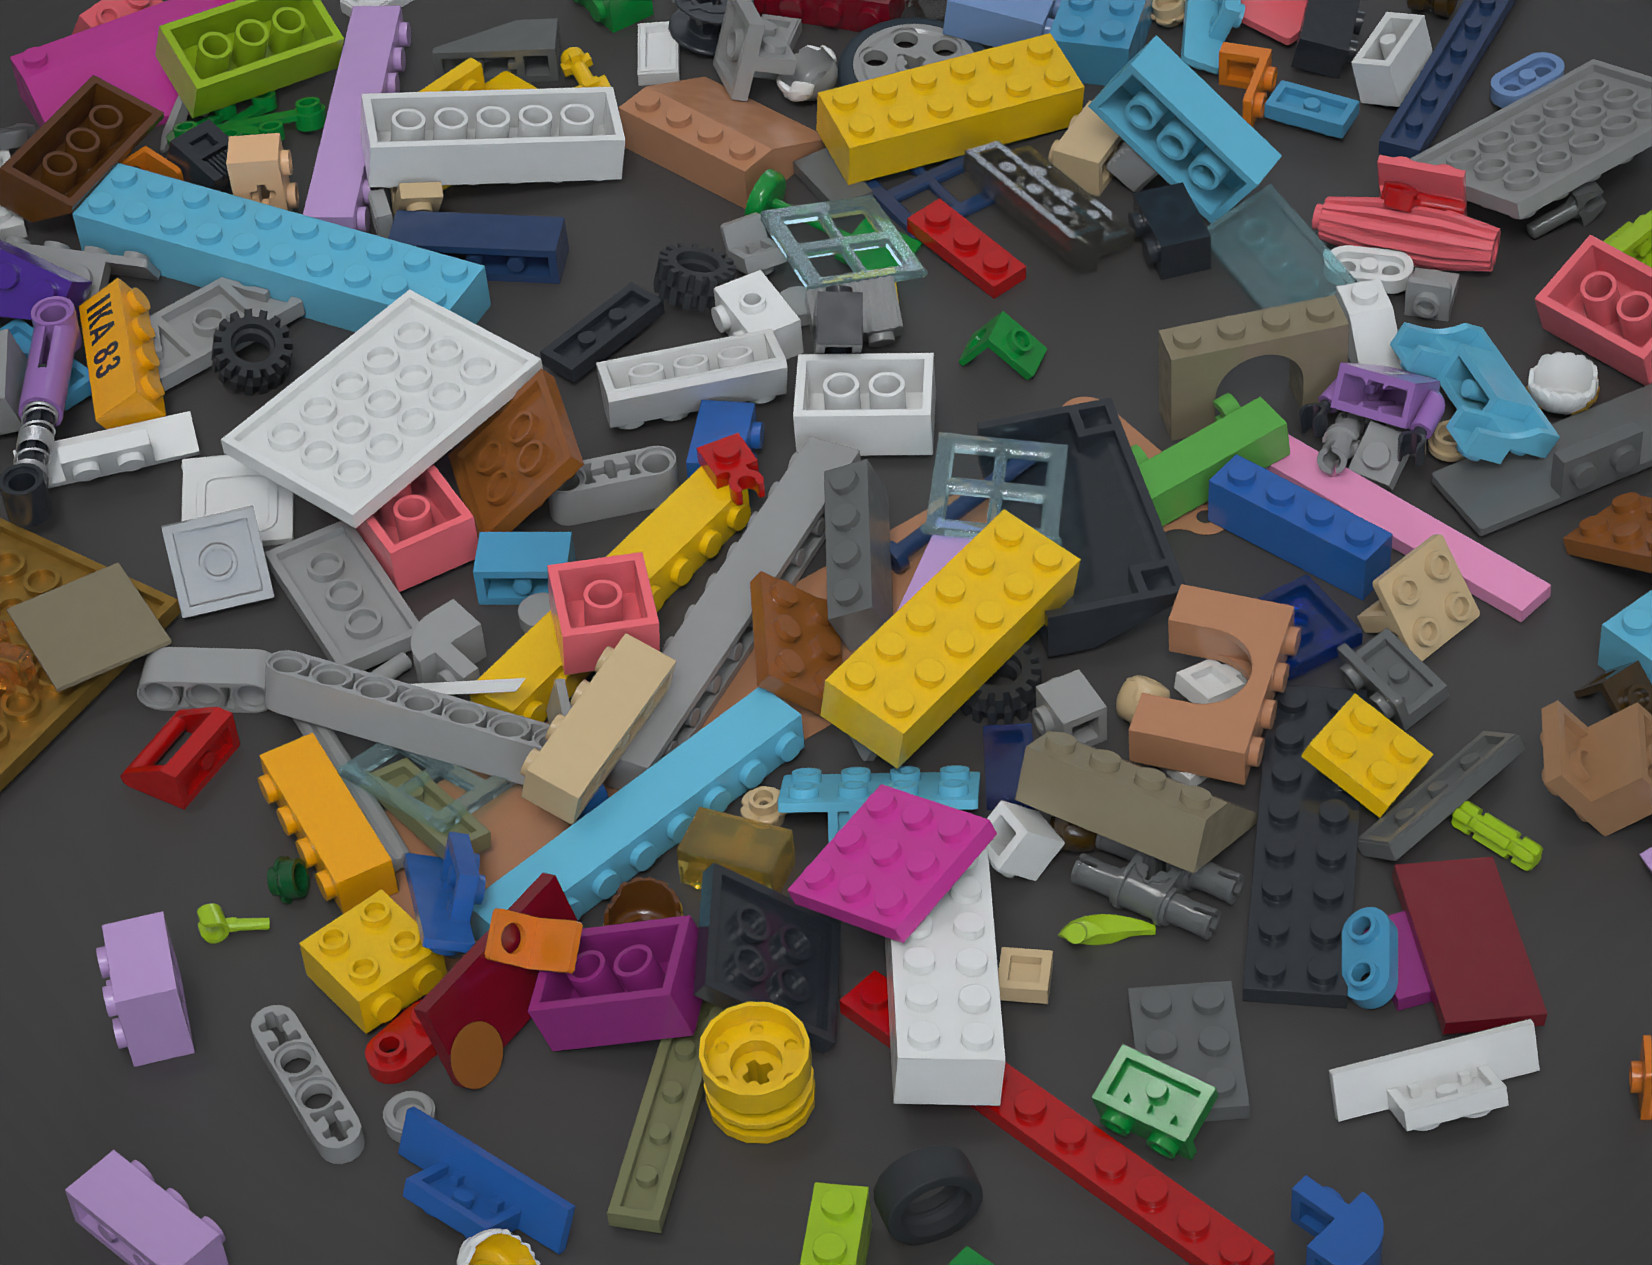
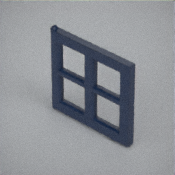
(890, 199)

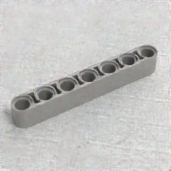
(401, 714)

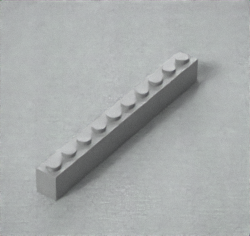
(720, 626)

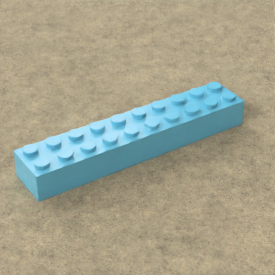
(210, 235)

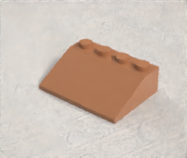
(713, 139)

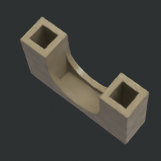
(1202, 353)

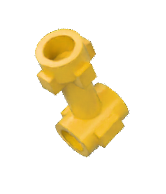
(576, 63)

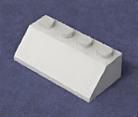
(677, 378)

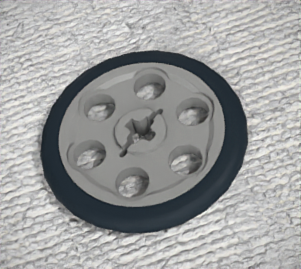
(880, 44)

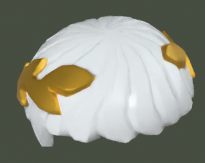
(1564, 383)

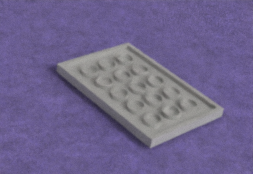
(1551, 139)

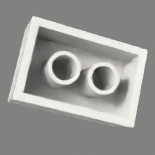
(867, 402)

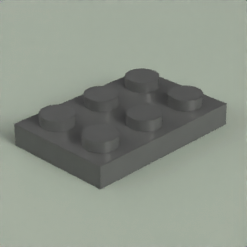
(1197, 1034)

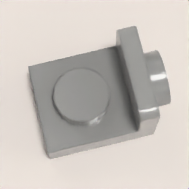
(1431, 294)

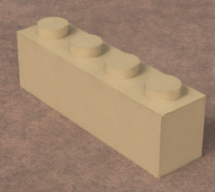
(597, 728)

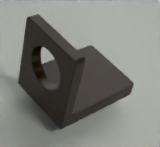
(1621, 687)

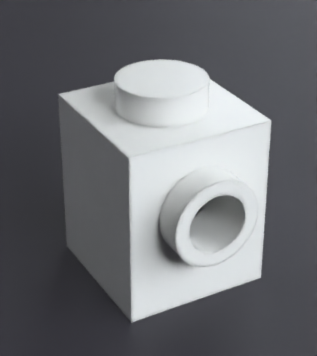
(1023, 841)

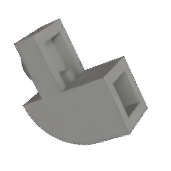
(448, 646)

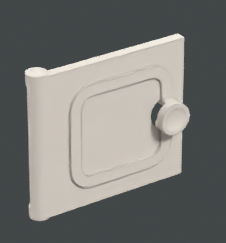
(226, 484)

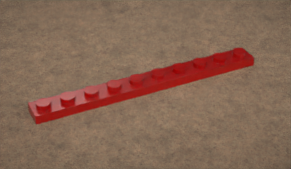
(1090, 1156)

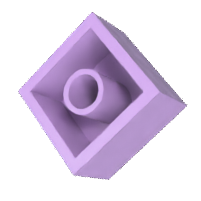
(145, 989)

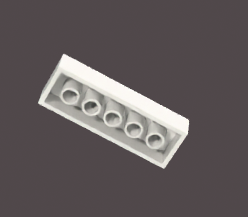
(492, 136)
(948, 1001)

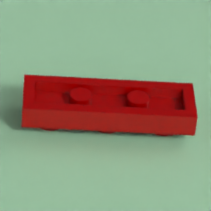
(966, 248)

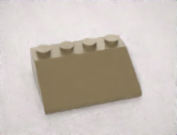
(1128, 802)

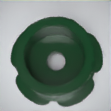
(288, 879)

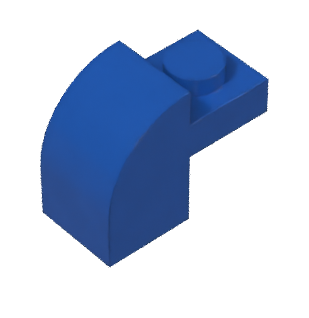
(1341, 1230)

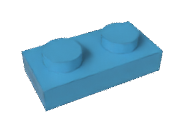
(1311, 109)

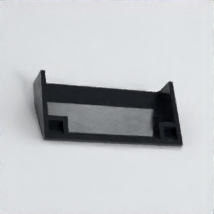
(1104, 521)

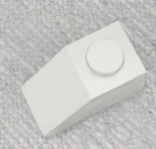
(1370, 323)

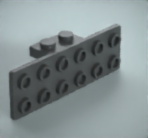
(1591, 452)

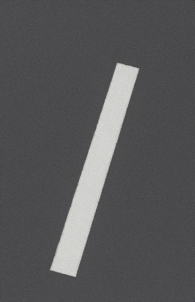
(473, 687)

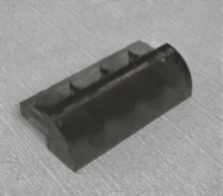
(1047, 203)

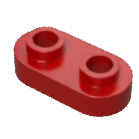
(412, 1047)

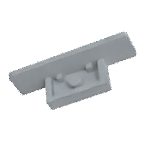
(92, 262)

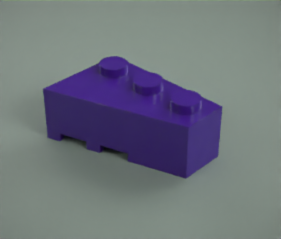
(30, 279)

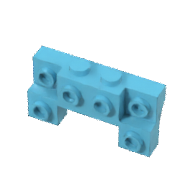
(1491, 402)

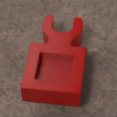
(731, 464)

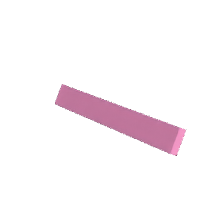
(1484, 571)

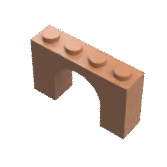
(1222, 736)

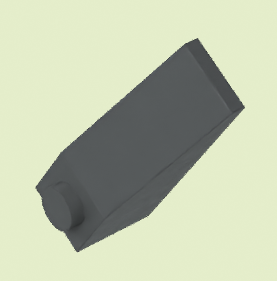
(522, 47)

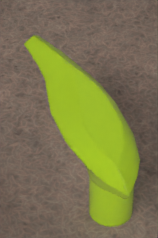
(1104, 929)

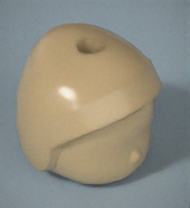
(1131, 692)

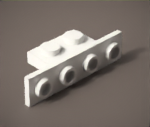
(122, 449)
(1438, 1079)

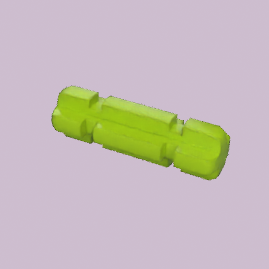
(1497, 836)

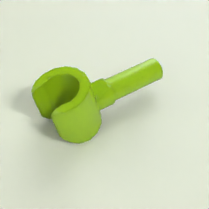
(215, 927)

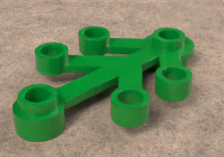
(307, 115)

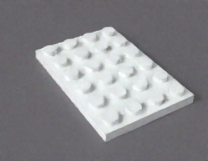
(381, 407)

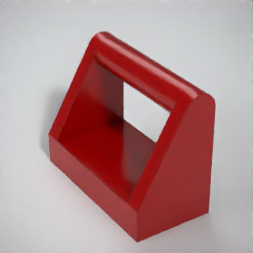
(193, 765)

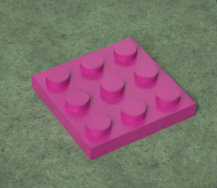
(892, 862)

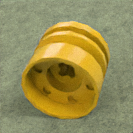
(757, 1072)

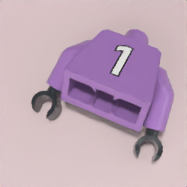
(1384, 396)

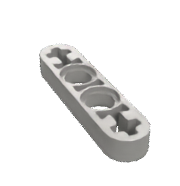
(311, 1081)

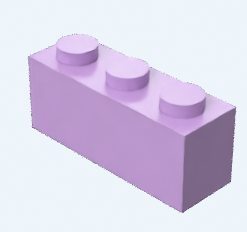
(140, 1219)

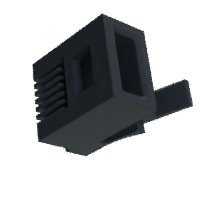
(202, 156)

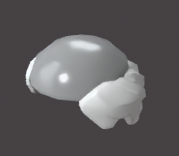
(814, 73)

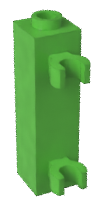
(1182, 473)

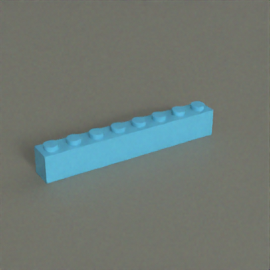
(657, 807)

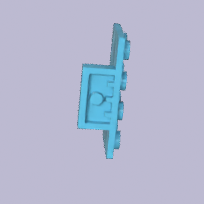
(846, 792)

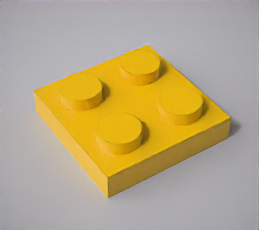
(1367, 755)

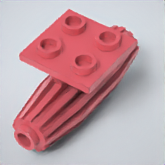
(1427, 235)

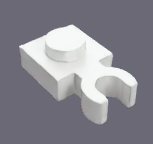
(1209, 682)

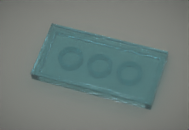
(1275, 252)

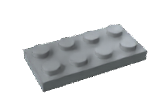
(343, 596)

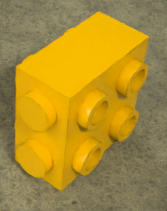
(372, 961)

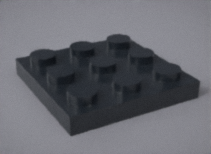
(767, 950)

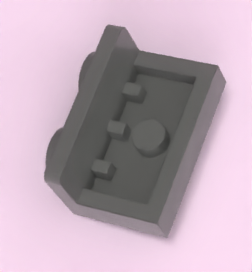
(1395, 679)

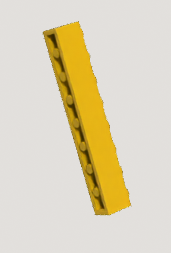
(674, 546)

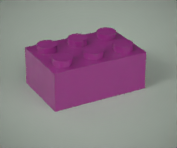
(625, 987)

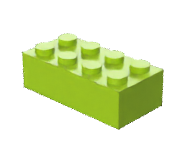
(246, 50)

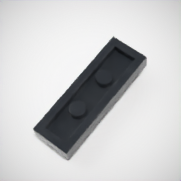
(602, 332)

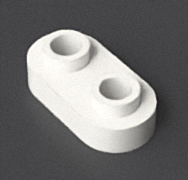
(1370, 263)

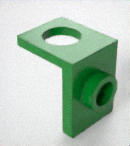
(1009, 342)

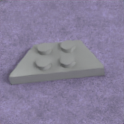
(187, 326)

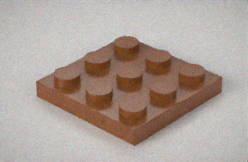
(517, 457)

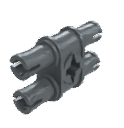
(1158, 888)

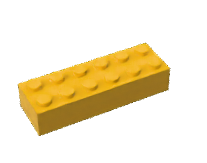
(948, 108)
(949, 638)

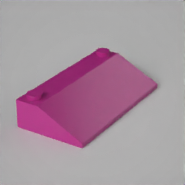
(114, 51)

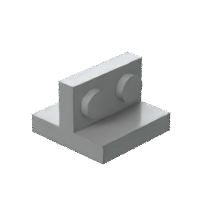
(748, 46)
(217, 561)

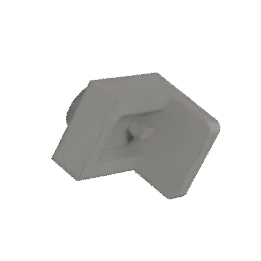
(749, 245)
(1378, 455)

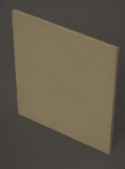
(88, 626)

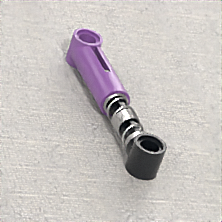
(42, 409)

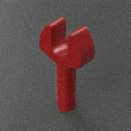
(1405, 197)

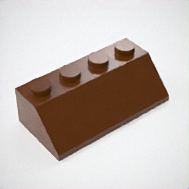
(74, 150)

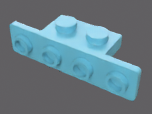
(1206, 29)

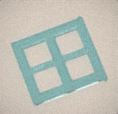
(884, 236)
(997, 489)
(478, 790)

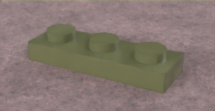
(437, 798)

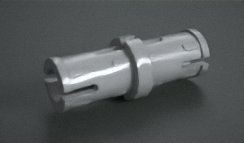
(1340, 442)

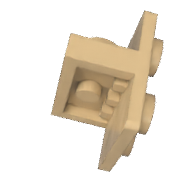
(1422, 599)

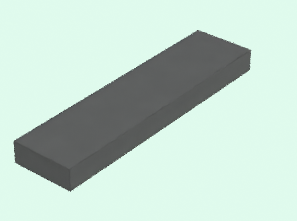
(1440, 795)

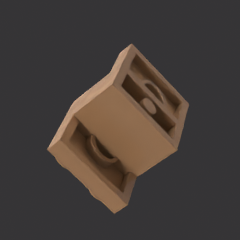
(1600, 767)

